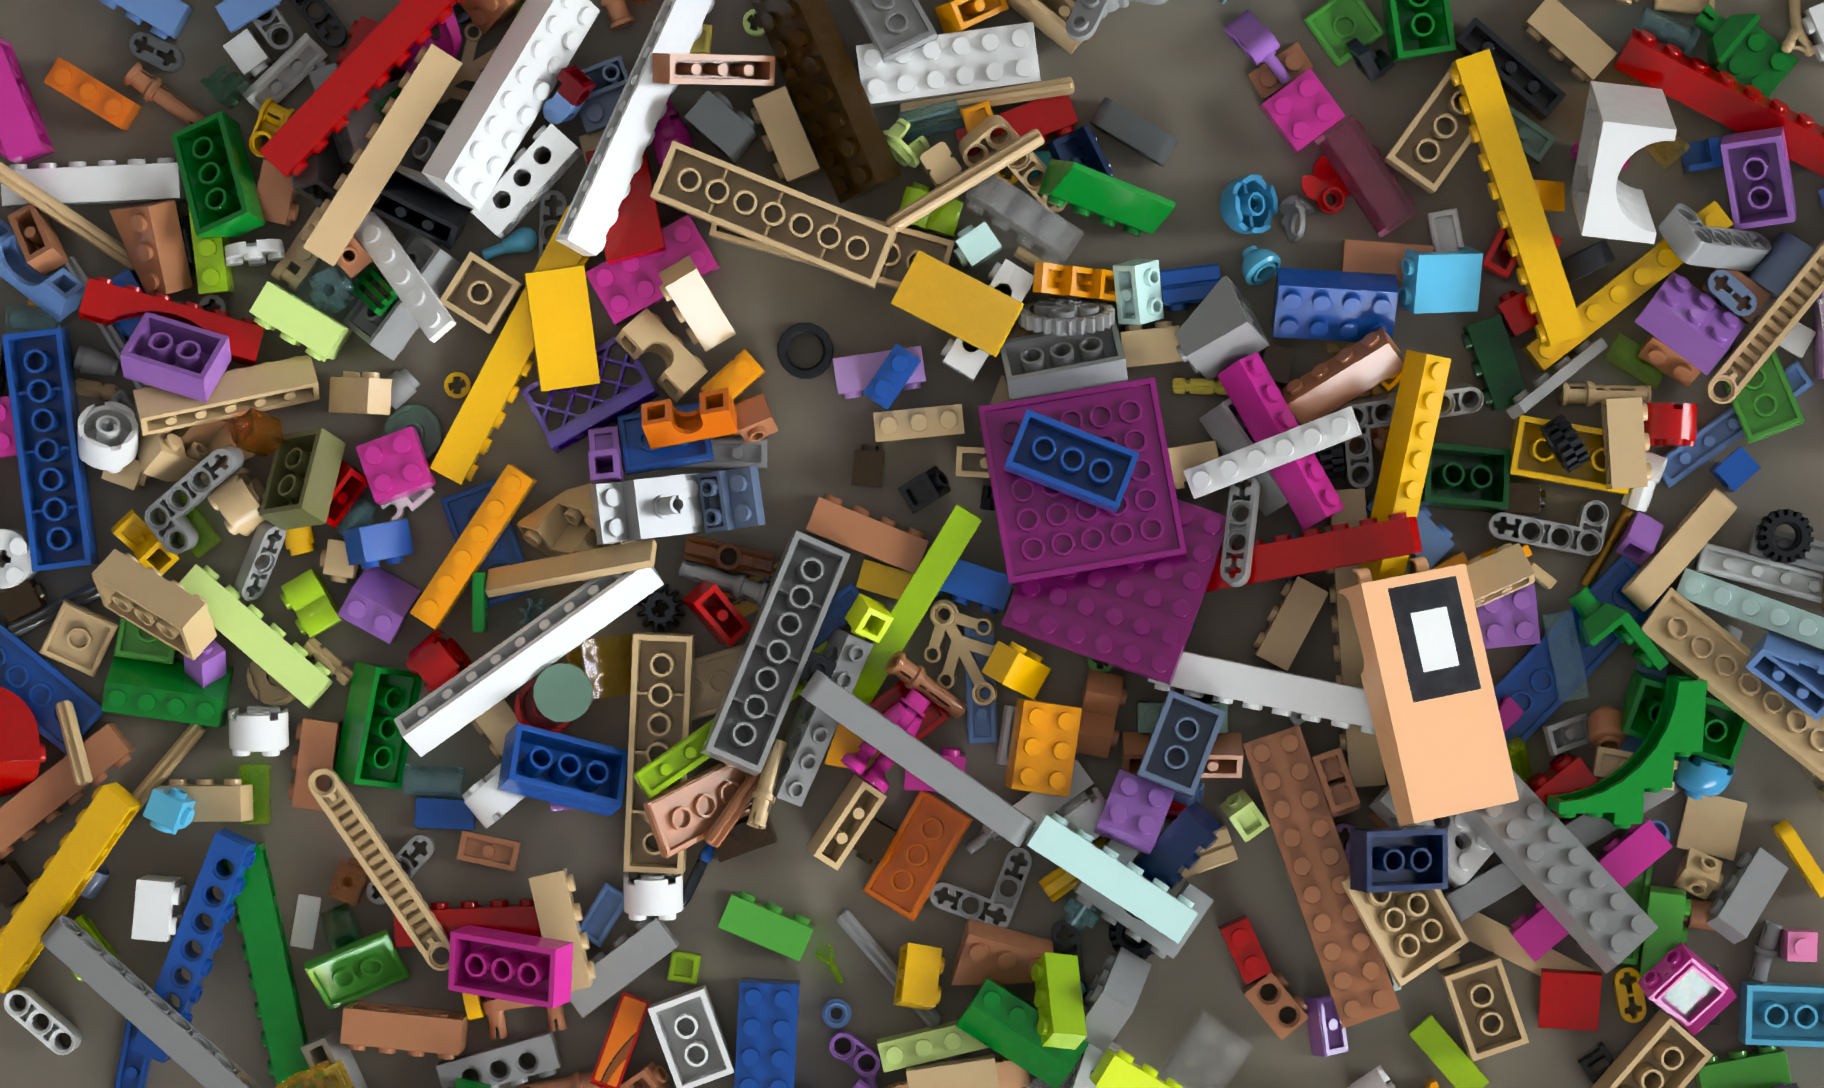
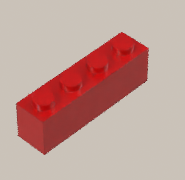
(1046, 115)

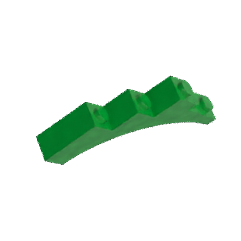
(1651, 767)

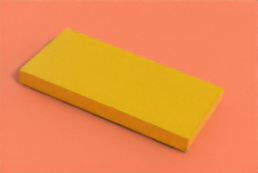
(957, 303)
(562, 328)

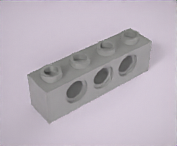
(541, 1045)

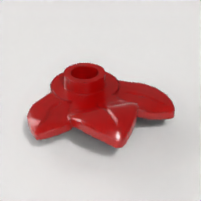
(1325, 182)

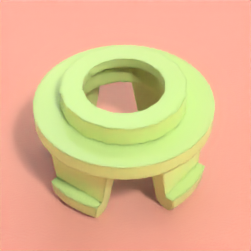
(904, 153)

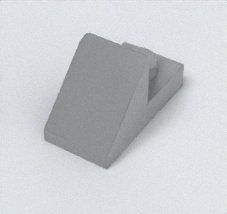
(1566, 733)

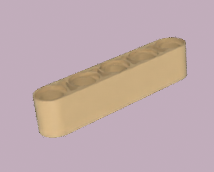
(1679, 549)

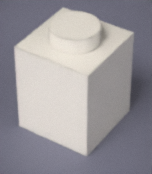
(248, 54)

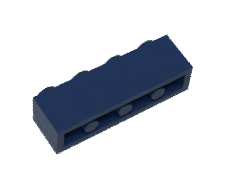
(1180, 845)

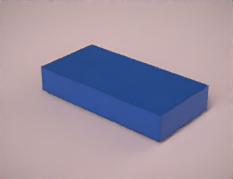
(443, 814)

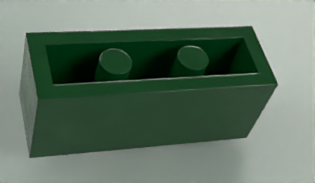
(1493, 361)

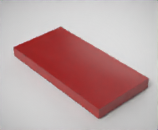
(638, 224)

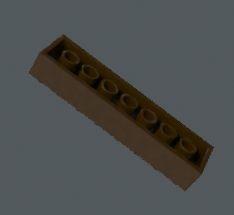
(828, 95)

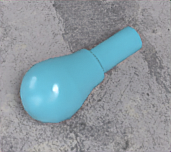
(520, 241)

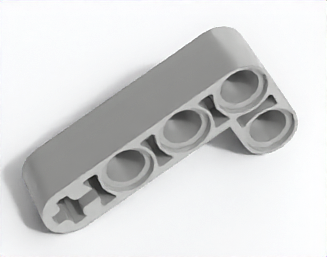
(1712, 245)
(196, 492)
(1545, 528)

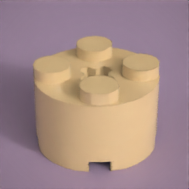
(239, 502)

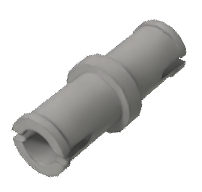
(1765, 951)

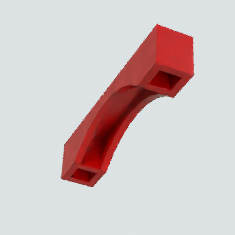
(109, 304)

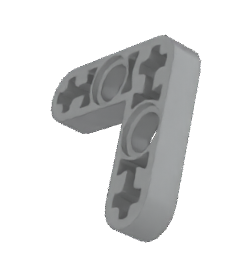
(997, 899)

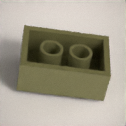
(302, 479)

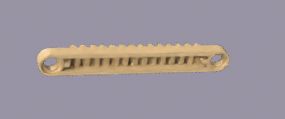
(1770, 328)
(381, 867)

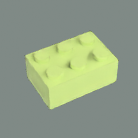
(300, 322)

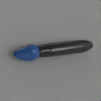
(697, 872)

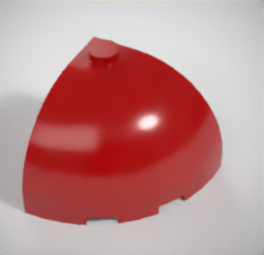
(19, 744)

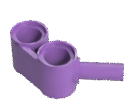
(1257, 43)
(852, 1056)

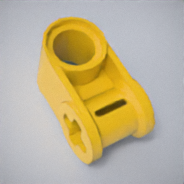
(270, 120)

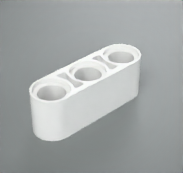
(28, 1019)

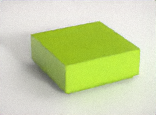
(684, 967)

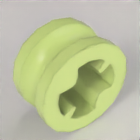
(747, 25)

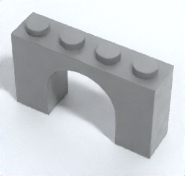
(1136, 927)

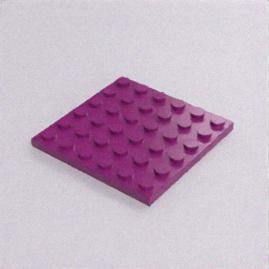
(1061, 535)
(1128, 612)

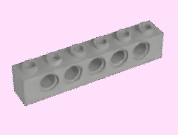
(813, 728)

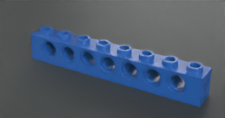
(202, 900)

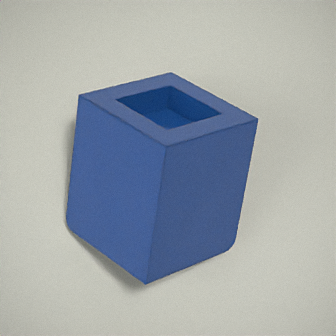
(1703, 155)
(1735, 469)

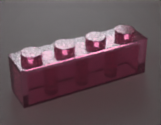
(1366, 176)

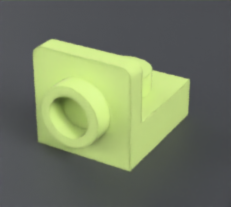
(1244, 815)

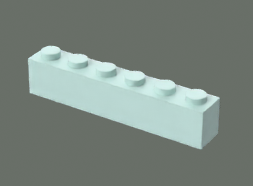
(1752, 608)
(1112, 877)

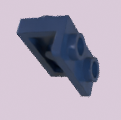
(1081, 148)

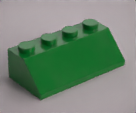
(1418, 28)
(217, 177)
(1105, 197)
(165, 693)
(1722, 726)
(370, 742)
(1010, 1028)

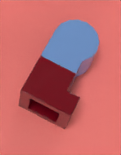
(569, 97)

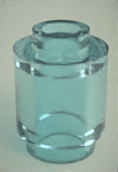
(359, 515)

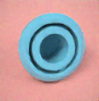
(1259, 265)

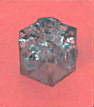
(323, 282)

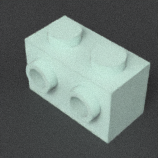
(976, 245)
(1138, 291)

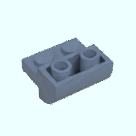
(610, 80)
(1780, 263)
(731, 499)

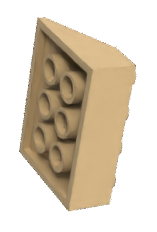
(1408, 928)

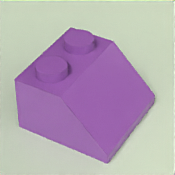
(379, 603)

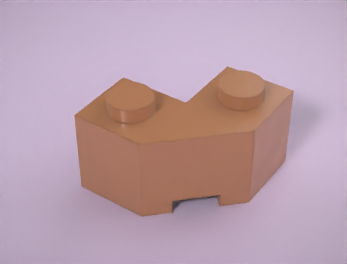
(1099, 710)

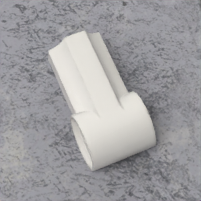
(1640, 497)

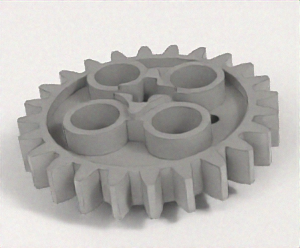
(1066, 316)

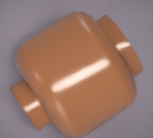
(1605, 728)

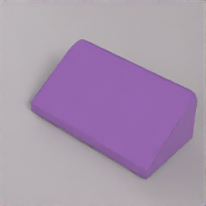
(1324, 1027)

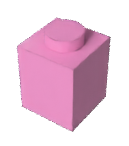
(1798, 944)

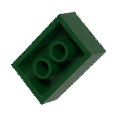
(1467, 478)

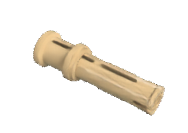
(1589, 393)

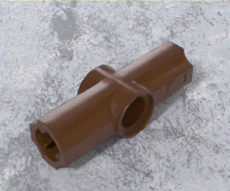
(748, 560)

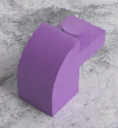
(605, 455)

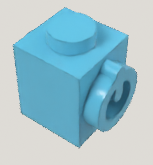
(169, 809)

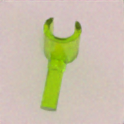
(831, 964)

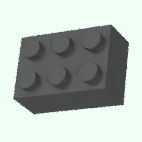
(722, 127)

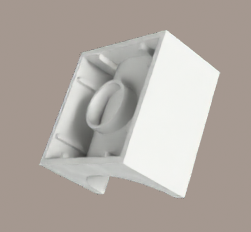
(1614, 127)

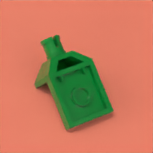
(1744, 50)
(1602, 618)

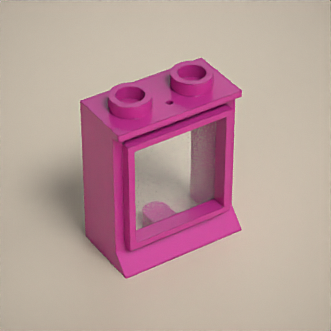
(1687, 988)

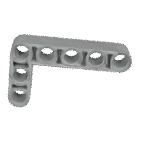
(1366, 418)

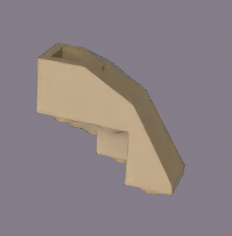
(178, 451)
(563, 524)

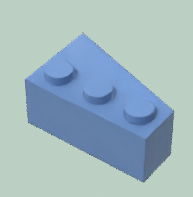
(1791, 670)

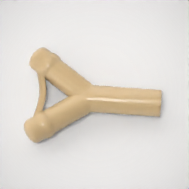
(1796, 31)

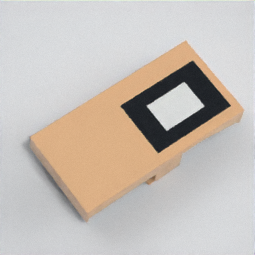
(1431, 692)

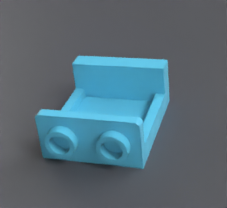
(1441, 281)

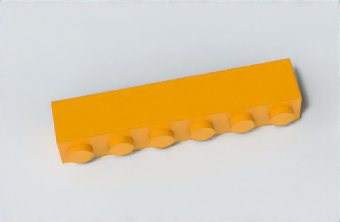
(473, 546)

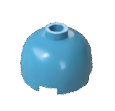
(1248, 204)
(1702, 776)

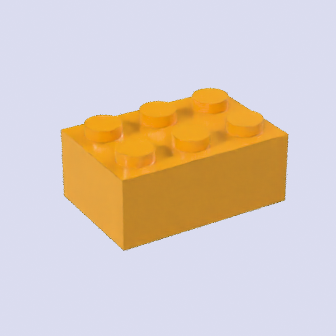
(1043, 747)

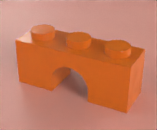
(92, 94)
(669, 426)

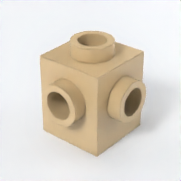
(1698, 873)

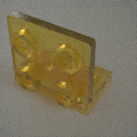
(606, 663)
(320, 1076)

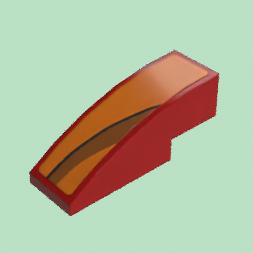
(620, 1041)

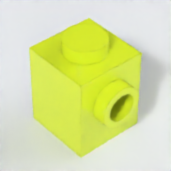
(868, 618)

